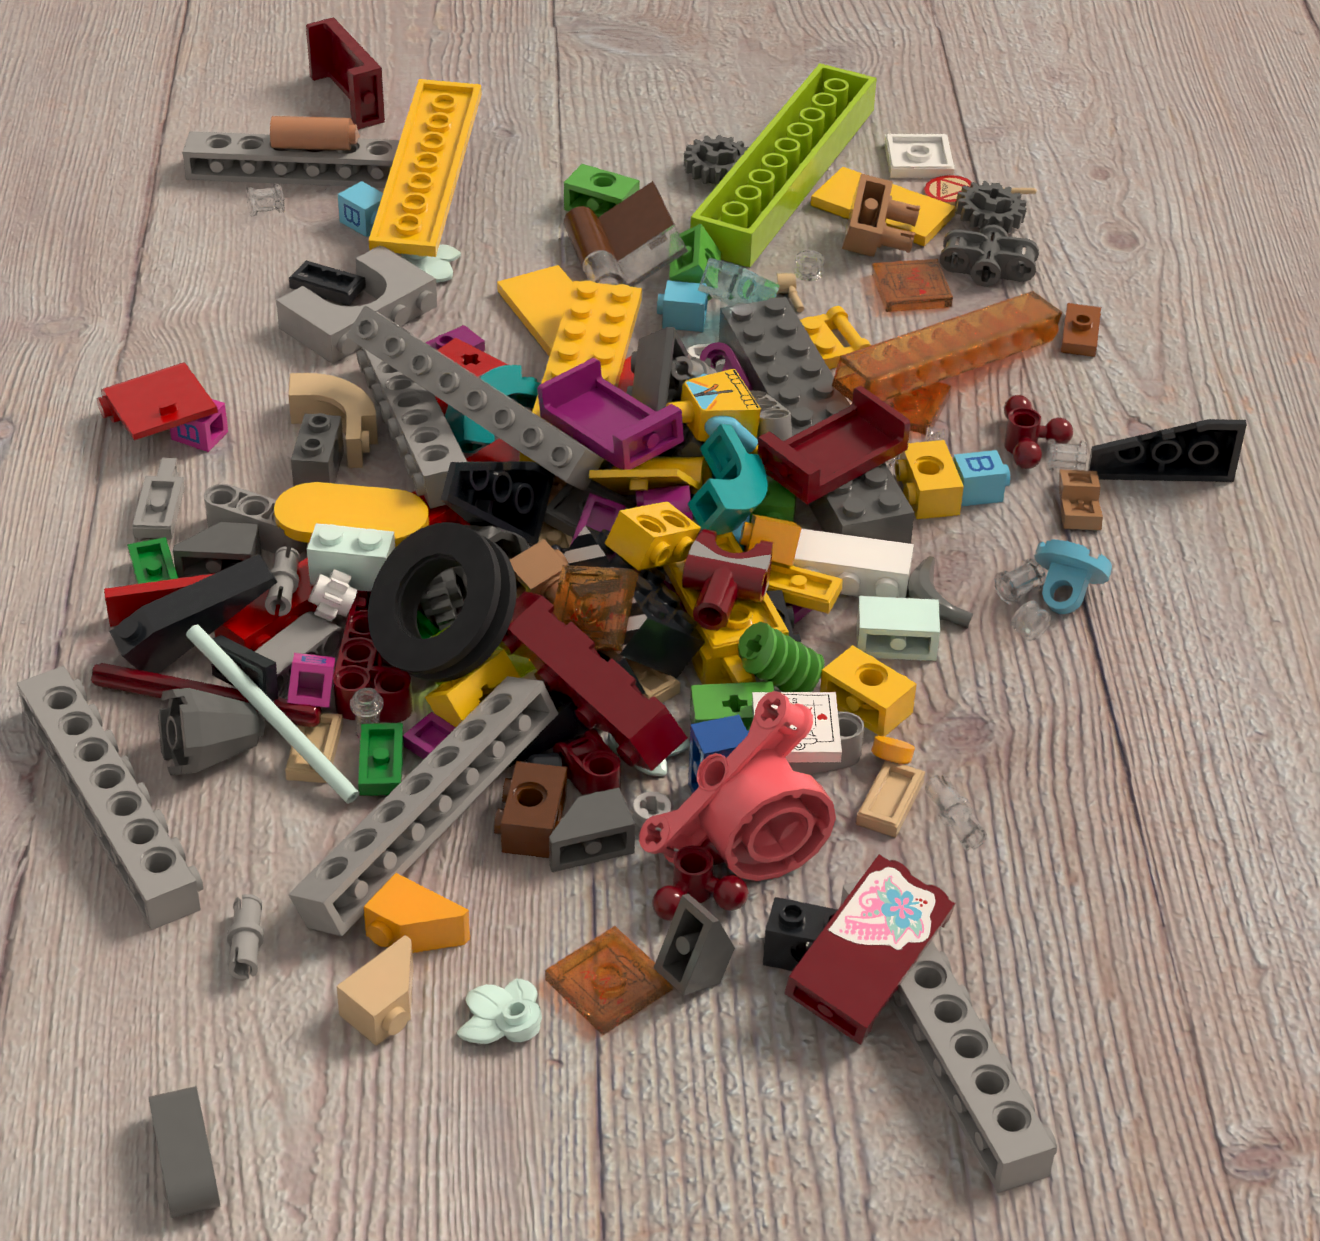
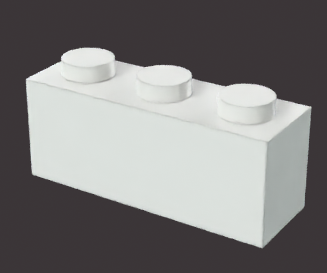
(863, 563)

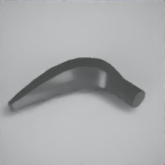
(922, 587)

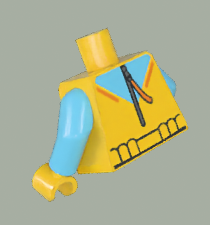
(717, 401)

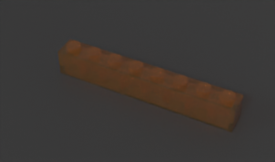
(948, 347)

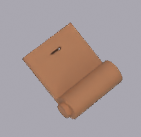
(313, 133)

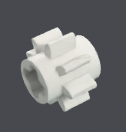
(332, 595)

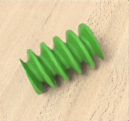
(779, 659)

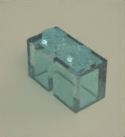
(735, 284)

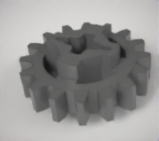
(712, 158)
(990, 206)
(442, 598)

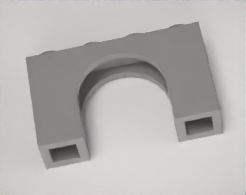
(401, 296)

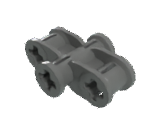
(1004, 259)

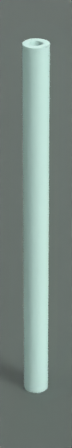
(273, 714)

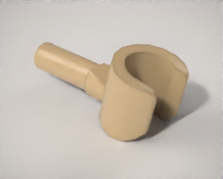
(788, 286)

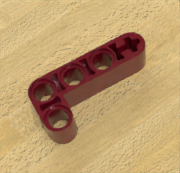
(361, 667)

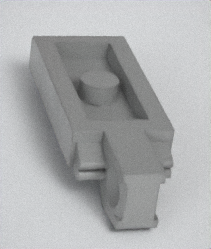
(159, 502)

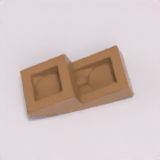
(1080, 499)

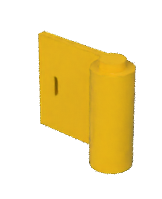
(656, 474)

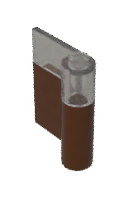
(626, 240)

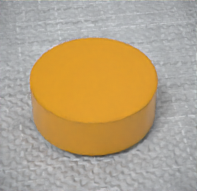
(893, 750)

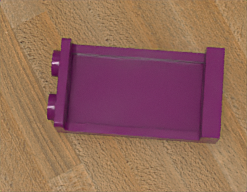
(607, 417)

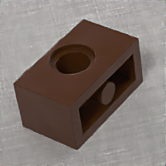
(532, 808)

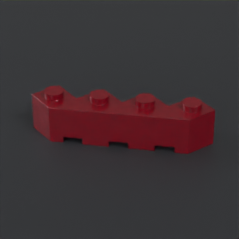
(599, 688)

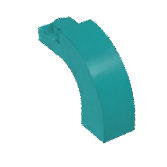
(509, 381)
(738, 487)

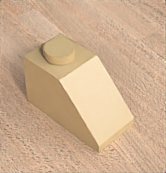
(380, 993)

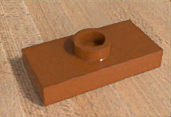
(1081, 330)

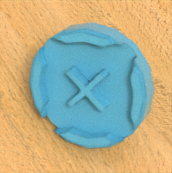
(1070, 566)

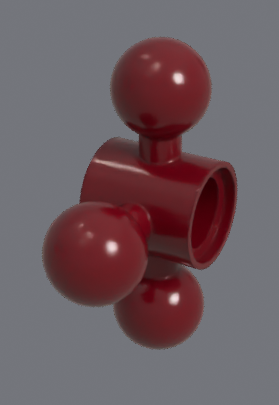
(1025, 429)
(695, 877)

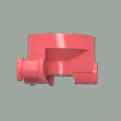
(752, 801)

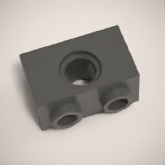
(318, 449)

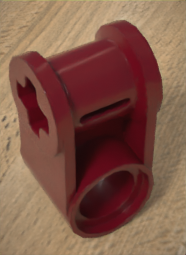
(590, 763)

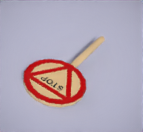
(947, 188)

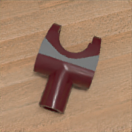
(724, 577)

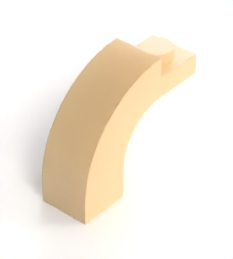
(336, 396)

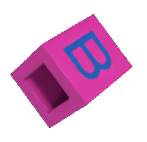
(203, 432)
(311, 680)

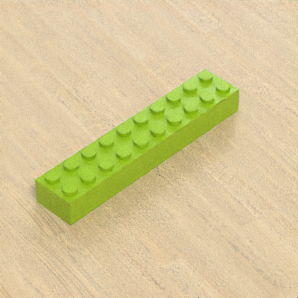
(785, 162)

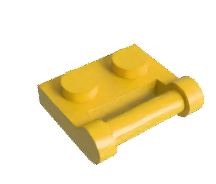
(827, 344)

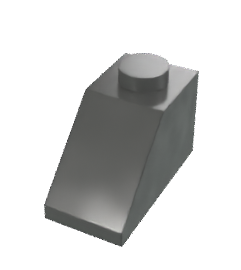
(216, 549)
(592, 831)
(694, 949)

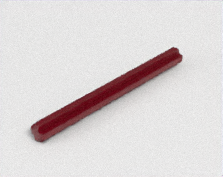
(154, 684)

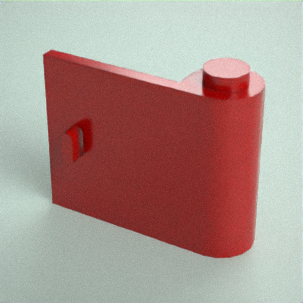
(156, 401)

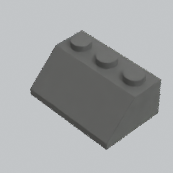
(652, 370)

